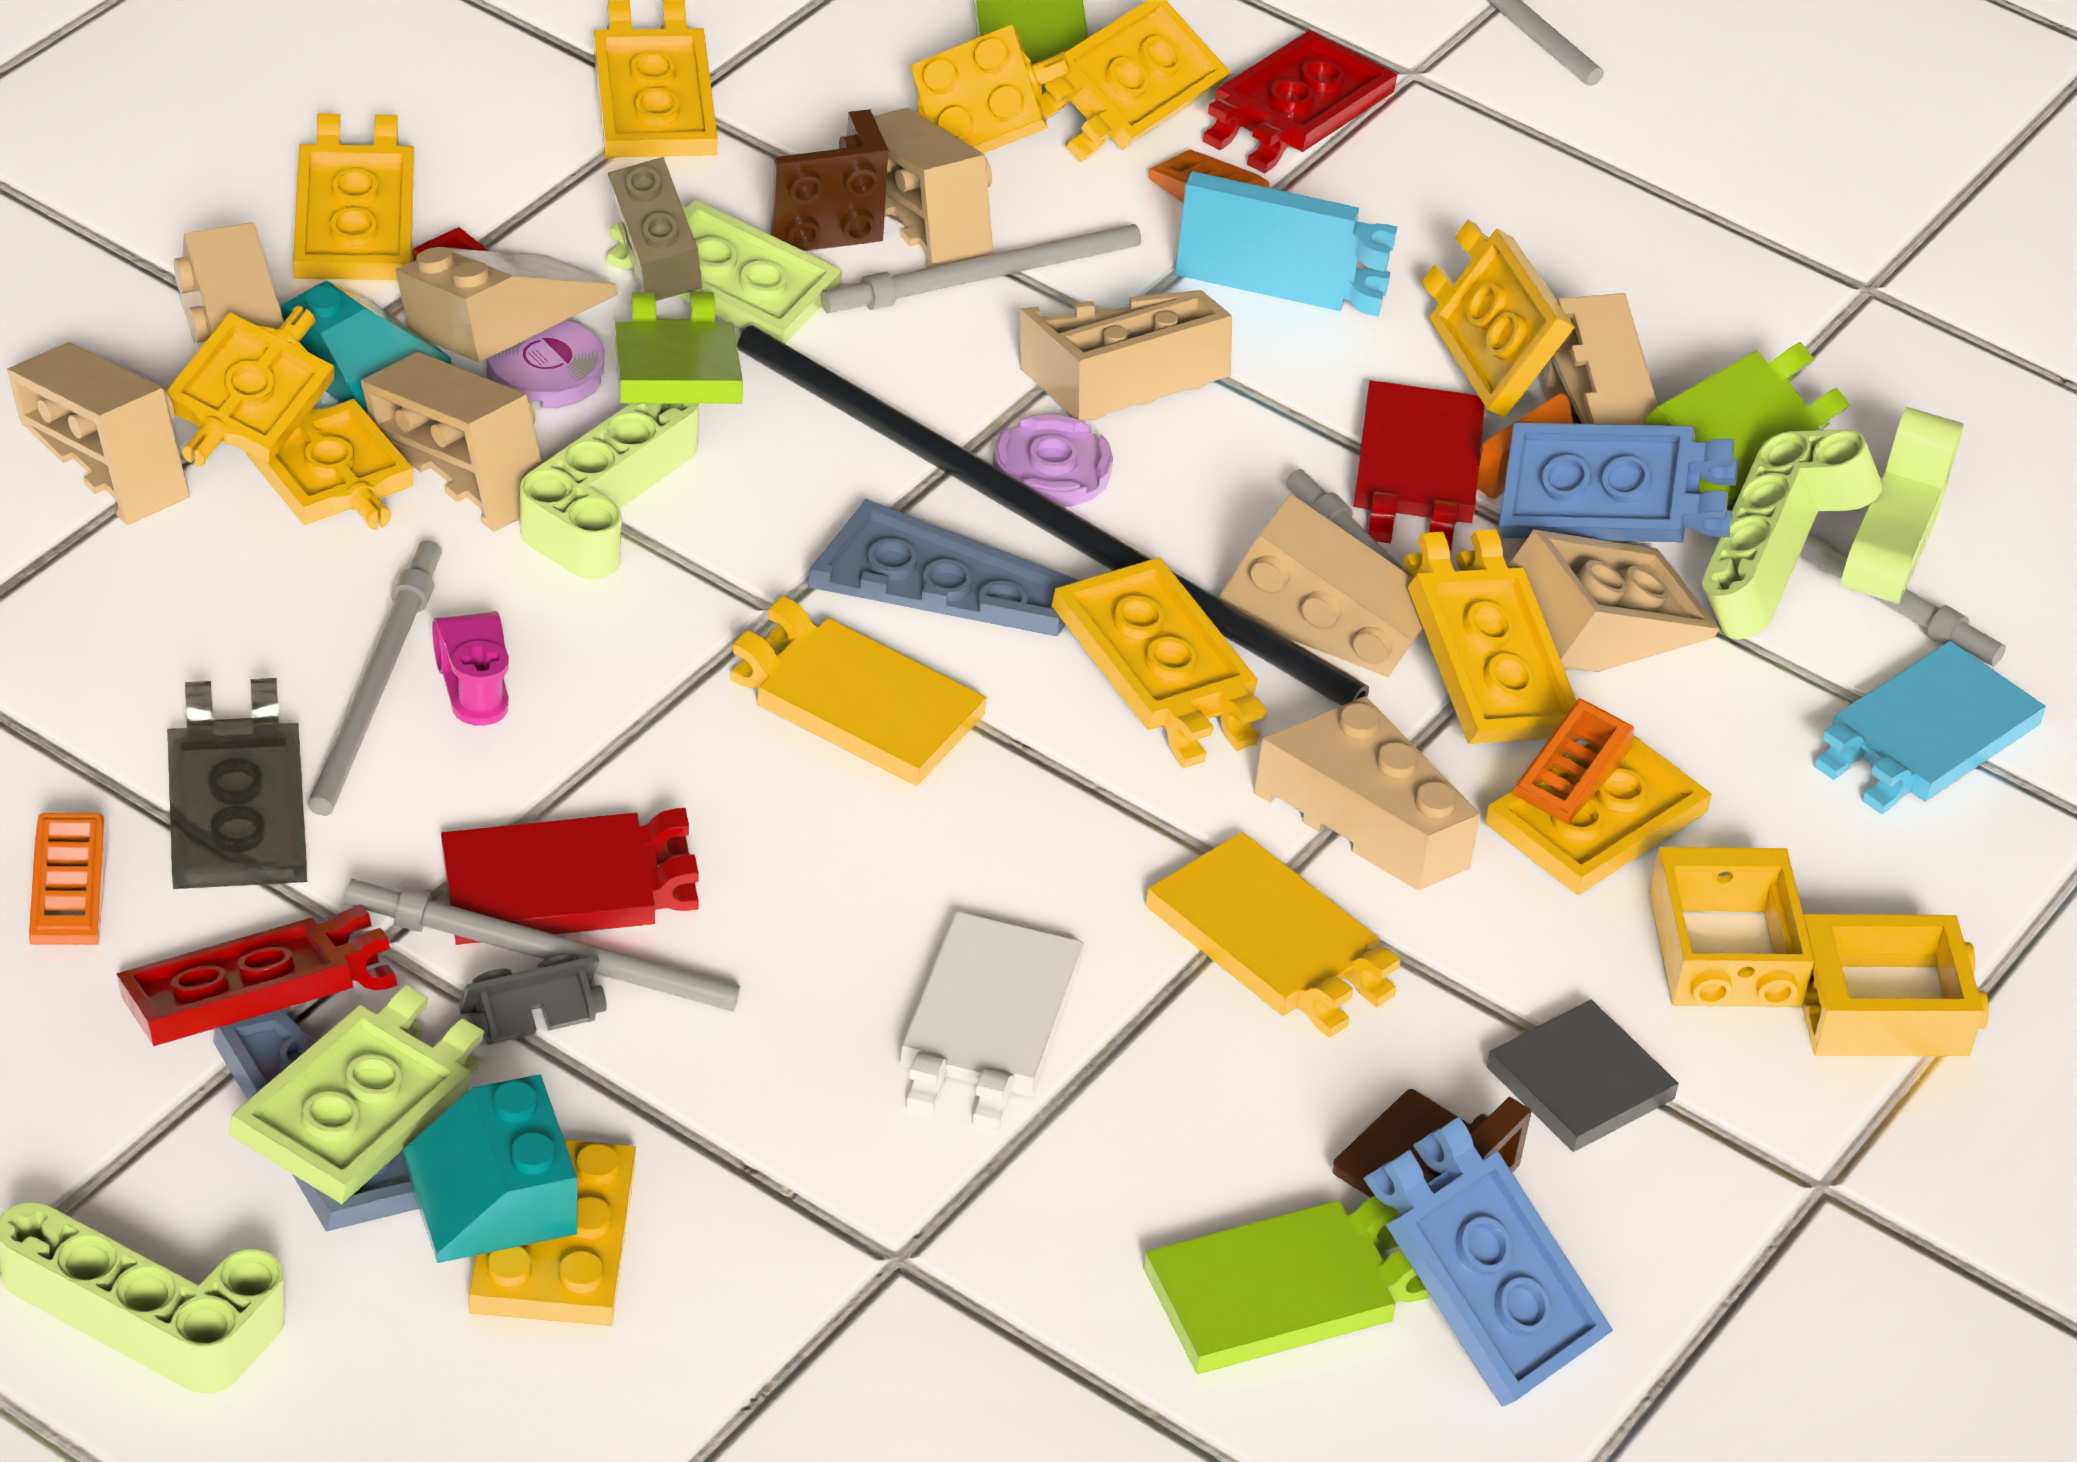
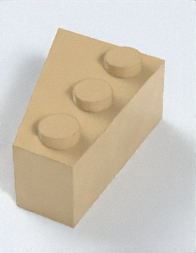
(936, 188)
(223, 274)
(1128, 354)
(1601, 364)
(105, 422)
(461, 428)
(1326, 590)
(1372, 788)

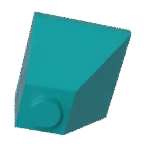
(355, 337)

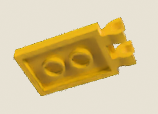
(1133, 77)
(654, 86)
(353, 204)
(1497, 317)
(1488, 640)
(1163, 656)
(856, 692)
(1274, 932)

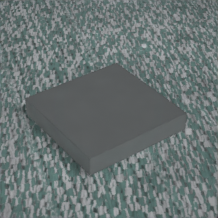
(1582, 1075)

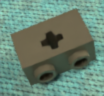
(655, 229)

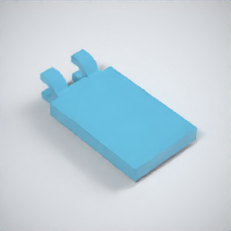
(1282, 245)
(1929, 726)

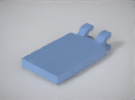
(1615, 482)
(1488, 1262)

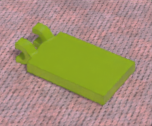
(1043, 25)
(677, 357)
(1749, 405)
(1281, 1282)

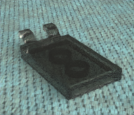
(235, 794)

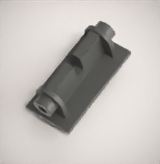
(556, 987)

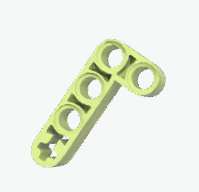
(577, 495)
(1907, 507)
(1773, 515)
(177, 1328)

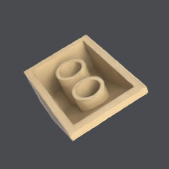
(492, 299)
(1609, 600)

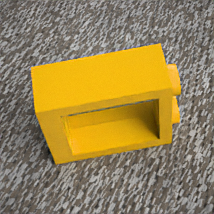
(1756, 883)
(1892, 1025)

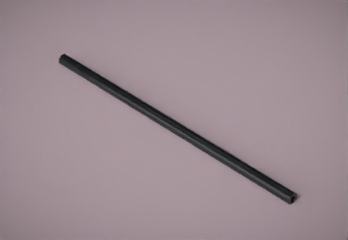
(1040, 510)

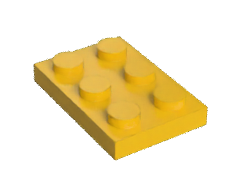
(1622, 820)
(574, 1274)

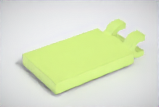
(750, 272)
(358, 1096)

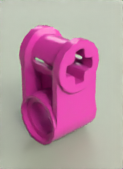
(473, 664)

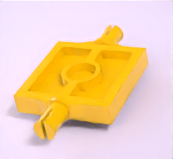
(986, 89)
(250, 386)
(337, 465)

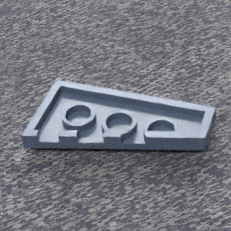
(935, 570)
(255, 1055)

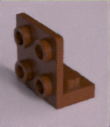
(834, 193)
(1417, 1116)

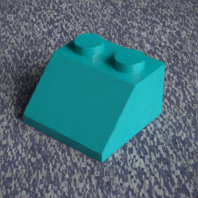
(494, 1172)

